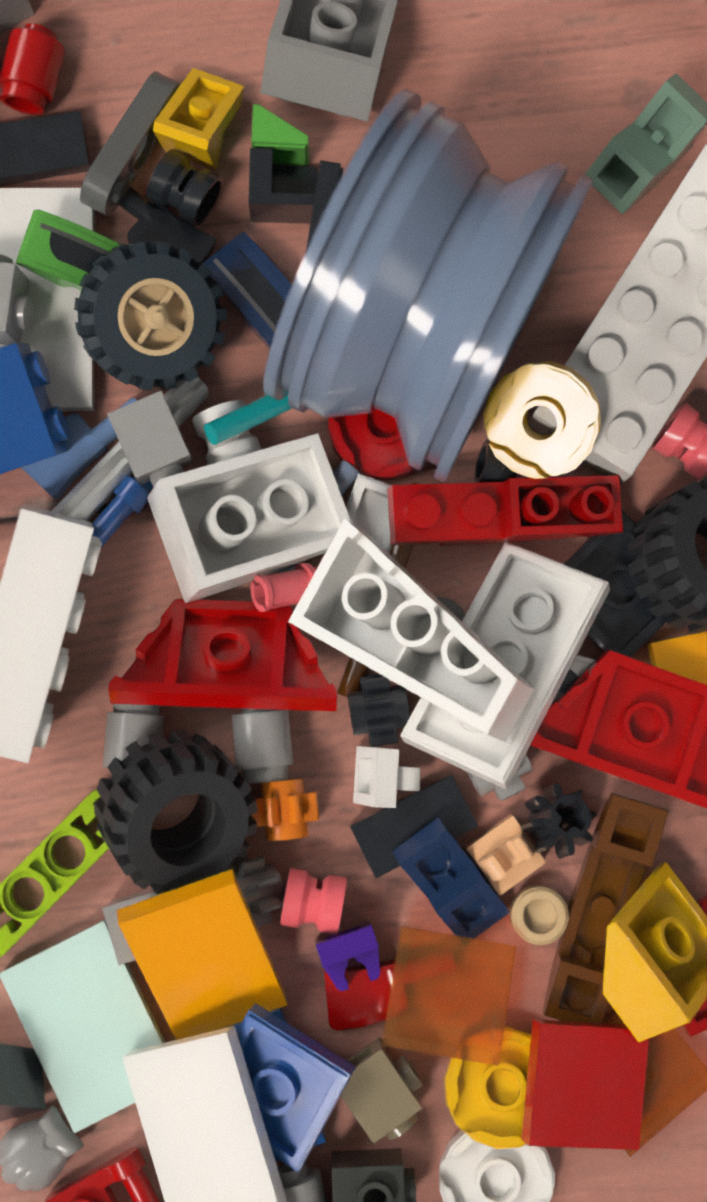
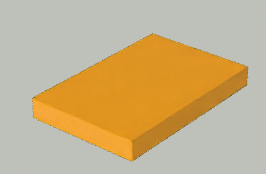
(202, 955)

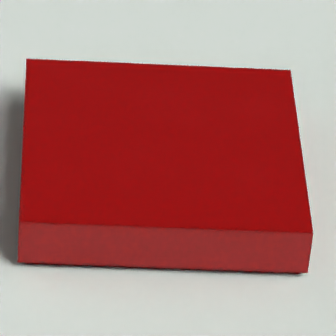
(584, 1086)

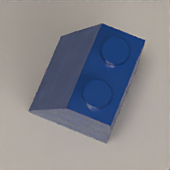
(27, 421)

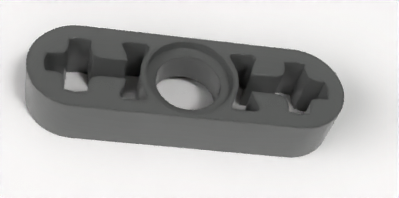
(127, 147)

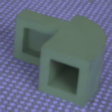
(650, 145)

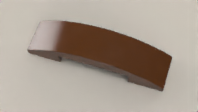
(608, 878)

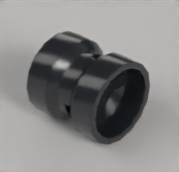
(184, 187)

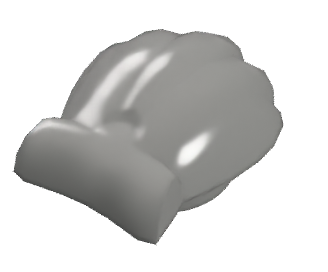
(37, 1151)

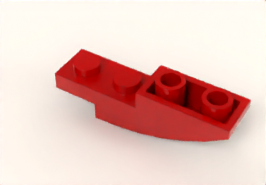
(504, 510)

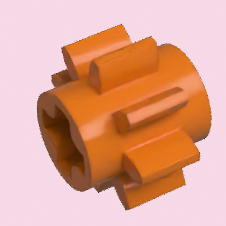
(286, 809)

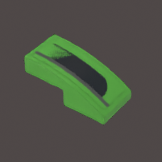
(61, 249)

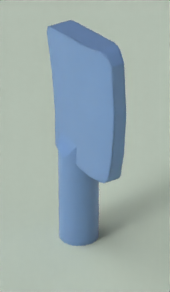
(83, 448)

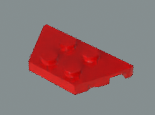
(225, 659)
(633, 726)

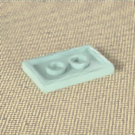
(83, 1021)

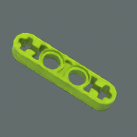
(49, 873)

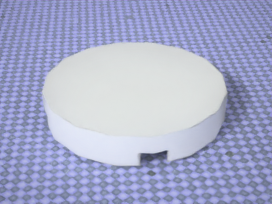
(488, 1174)

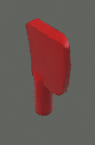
(363, 1001)

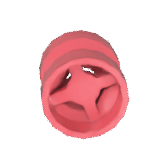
(686, 439)
(313, 901)

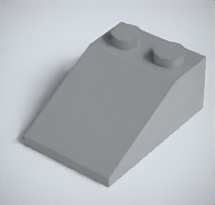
(328, 53)

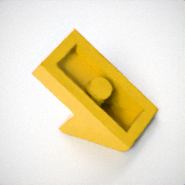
(198, 117)

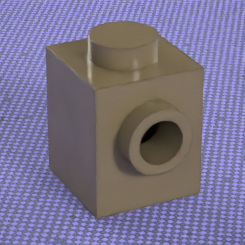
(382, 1092)

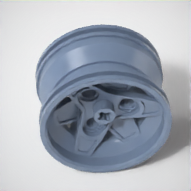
(419, 281)

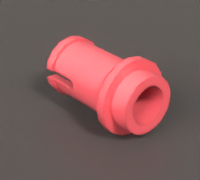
(281, 588)

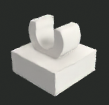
(380, 777)

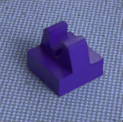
(350, 943)

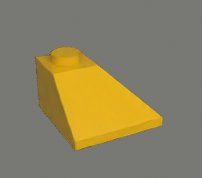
(657, 957)

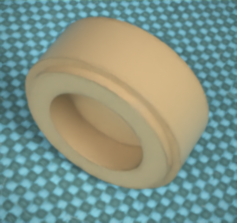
(538, 914)

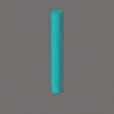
(244, 418)

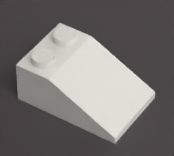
(247, 516)

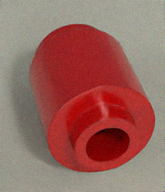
(31, 69)

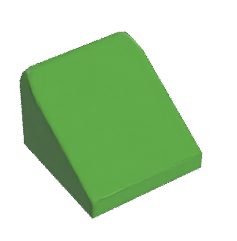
(271, 132)

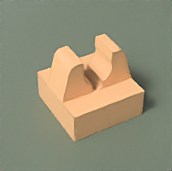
(505, 854)

